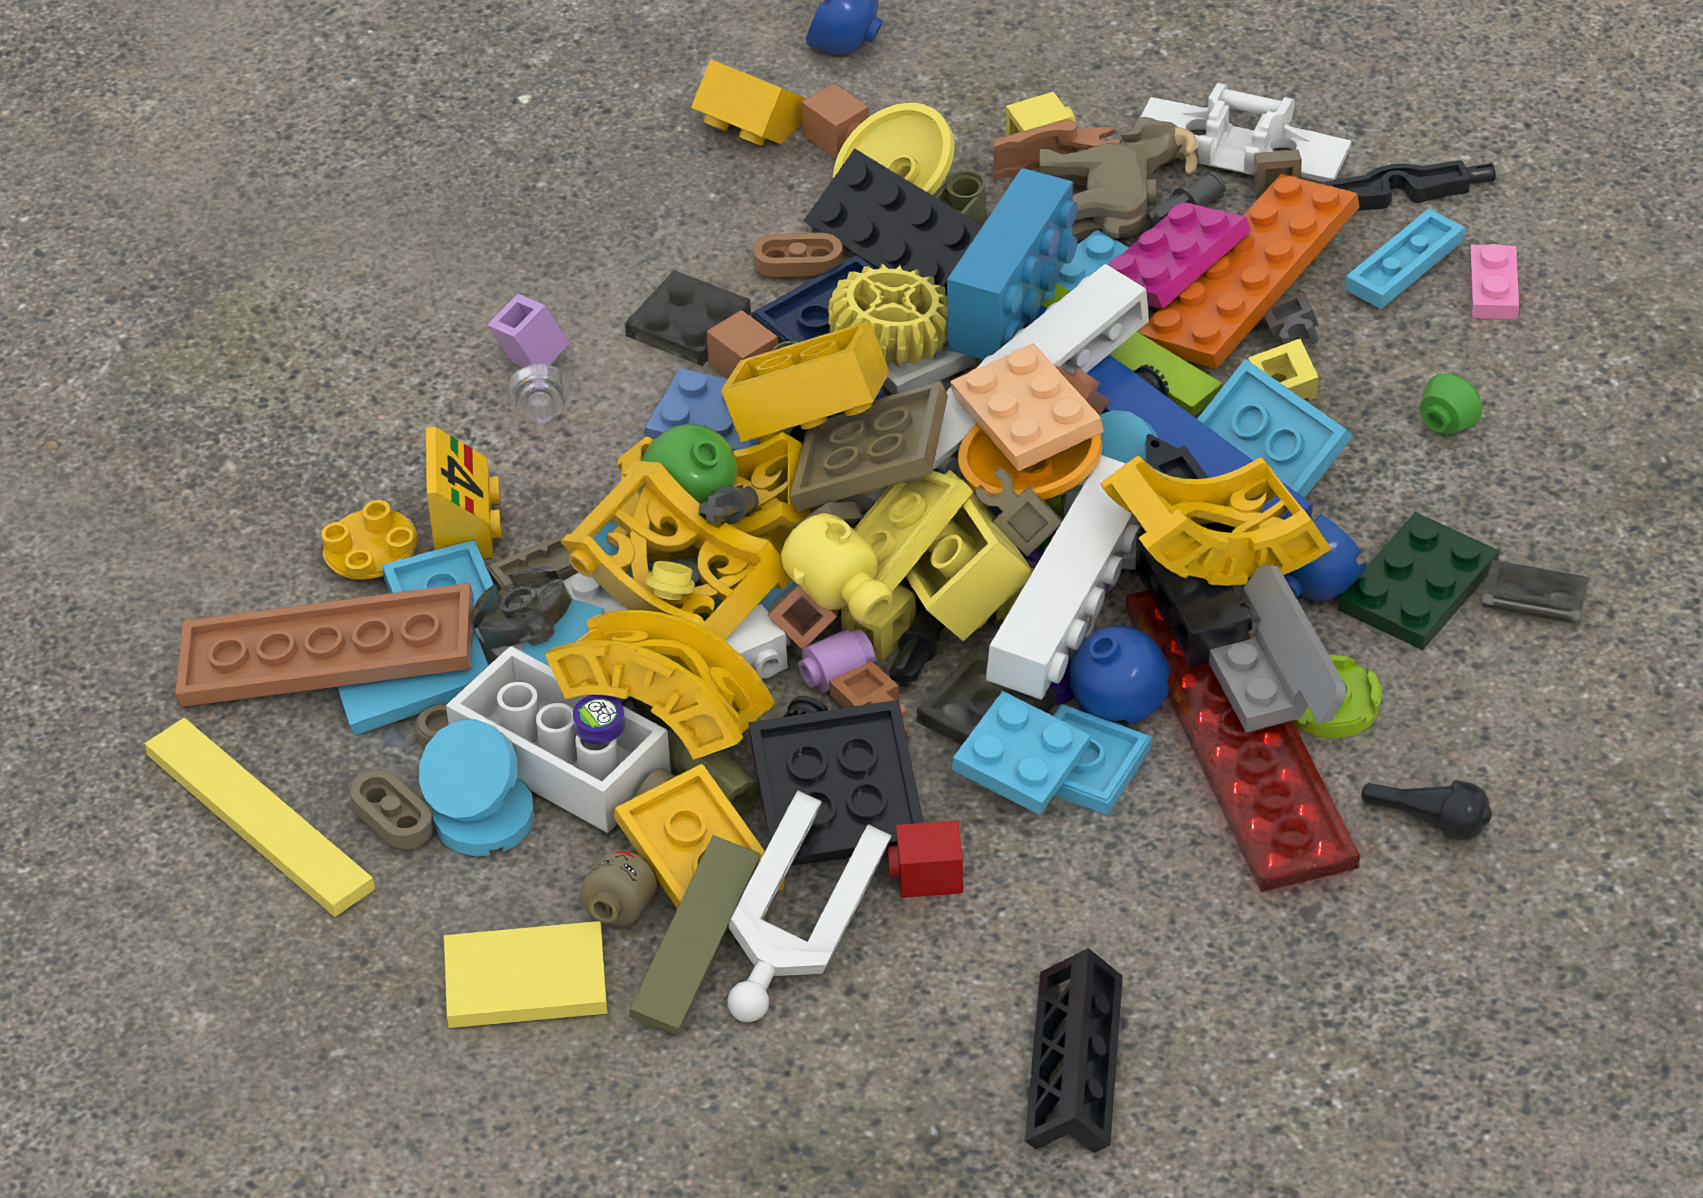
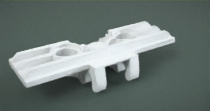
(1235, 147)

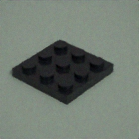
(846, 759)

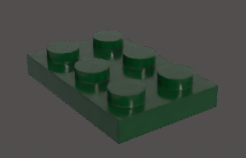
(1418, 580)

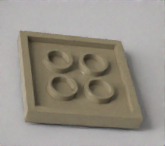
(870, 449)

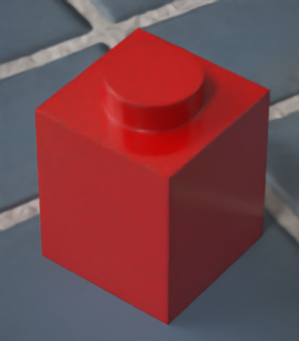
(927, 859)

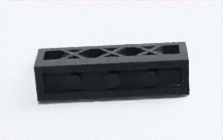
(1089, 1052)

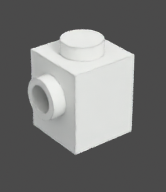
(761, 643)

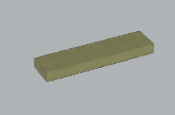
(694, 936)

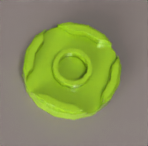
(1358, 708)

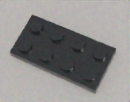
(892, 220)

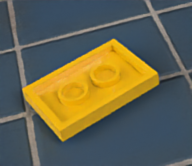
(675, 824)

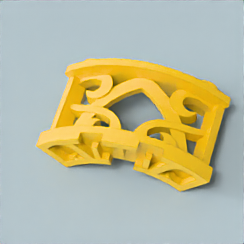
(759, 467)
(1176, 507)
(749, 561)
(670, 664)

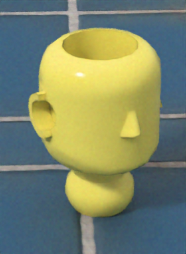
(836, 568)

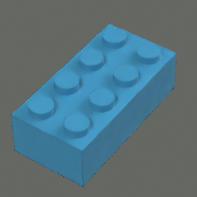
(1011, 264)

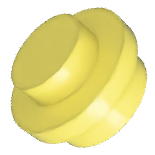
(670, 580)

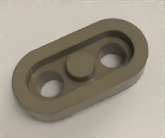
(399, 816)

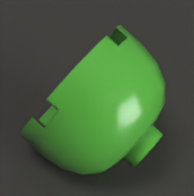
(695, 459)

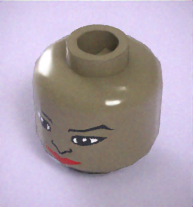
(618, 884)

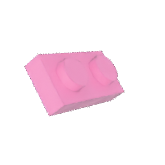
(1494, 281)

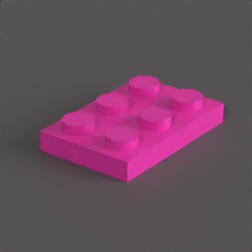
(1180, 250)

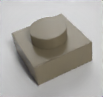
(1272, 164)

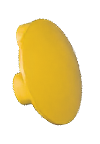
(367, 540)

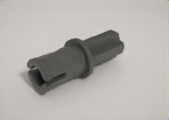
(1199, 193)
(729, 504)

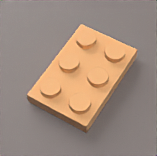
(1026, 406)

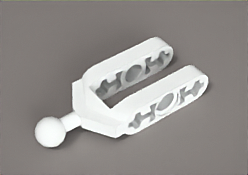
(775, 950)

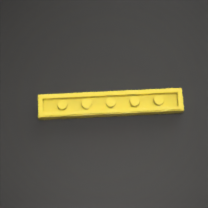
(260, 817)

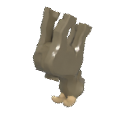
(1119, 176)

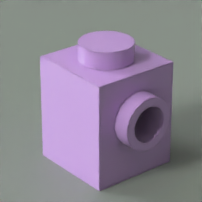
(528, 332)

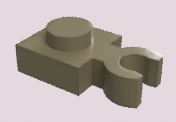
(1023, 516)

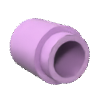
(834, 658)

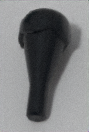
(1457, 809)

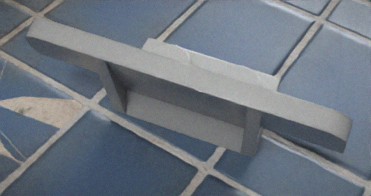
(1281, 668)

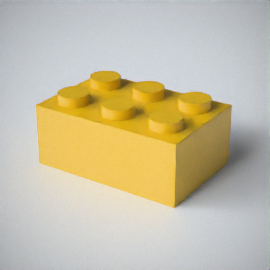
(806, 383)

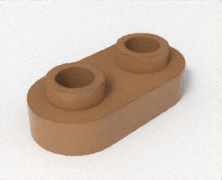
(796, 254)

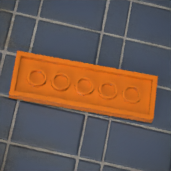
(1227, 301)

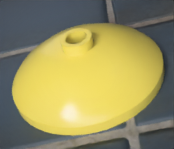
(906, 140)

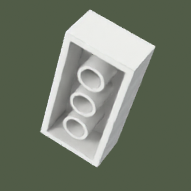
(553, 761)

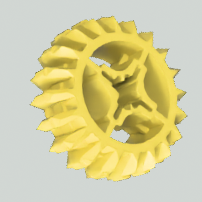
(903, 309)

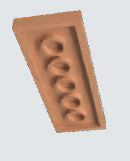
(325, 645)

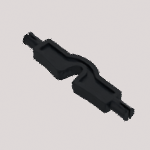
(1418, 182)

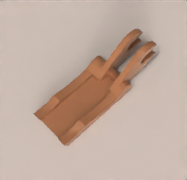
(1023, 148)

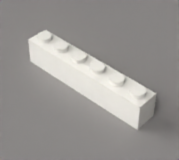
(1064, 589)

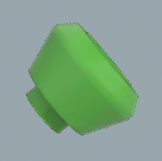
(1450, 404)

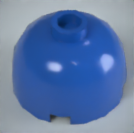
(843, 25)
(1333, 571)
(1119, 674)

